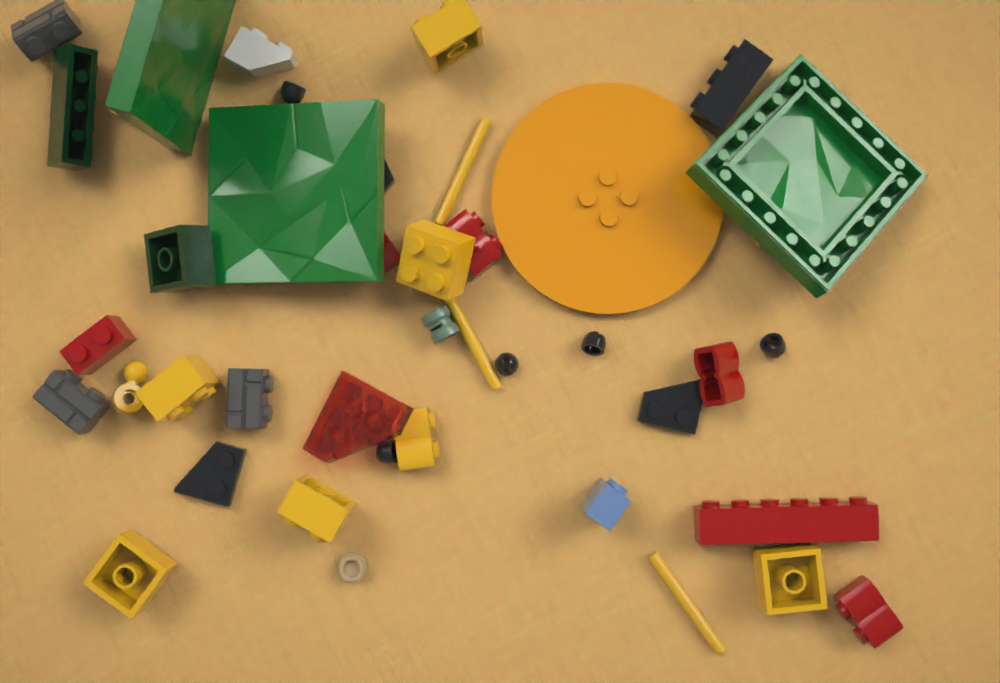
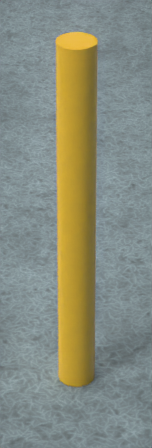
(462, 171)
(473, 344)
(686, 602)

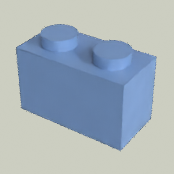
(606, 503)

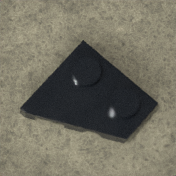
(672, 407)

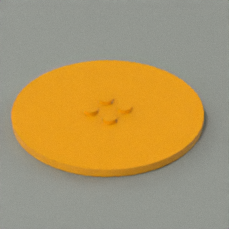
(601, 199)

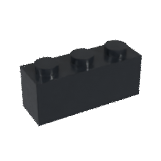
(729, 87)

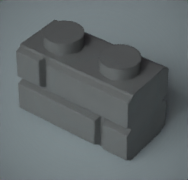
(46, 29)
(248, 398)
(72, 401)

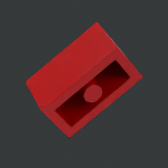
(97, 345)

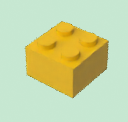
(447, 34)
(435, 259)
(179, 388)
(316, 509)
(130, 573)
(789, 578)

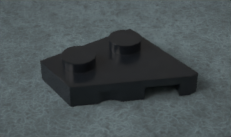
(214, 475)

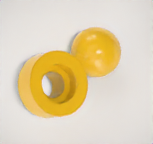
(134, 373)

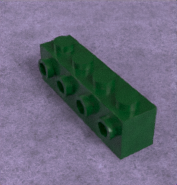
(72, 107)

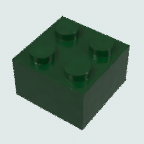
(180, 258)

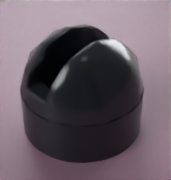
(292, 93)
(775, 339)
(594, 343)
(513, 363)
(386, 452)

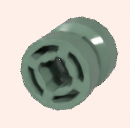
(437, 318)

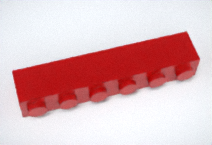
(786, 522)

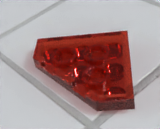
(355, 419)

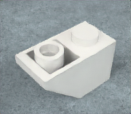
(258, 56)

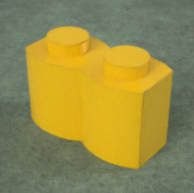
(415, 444)

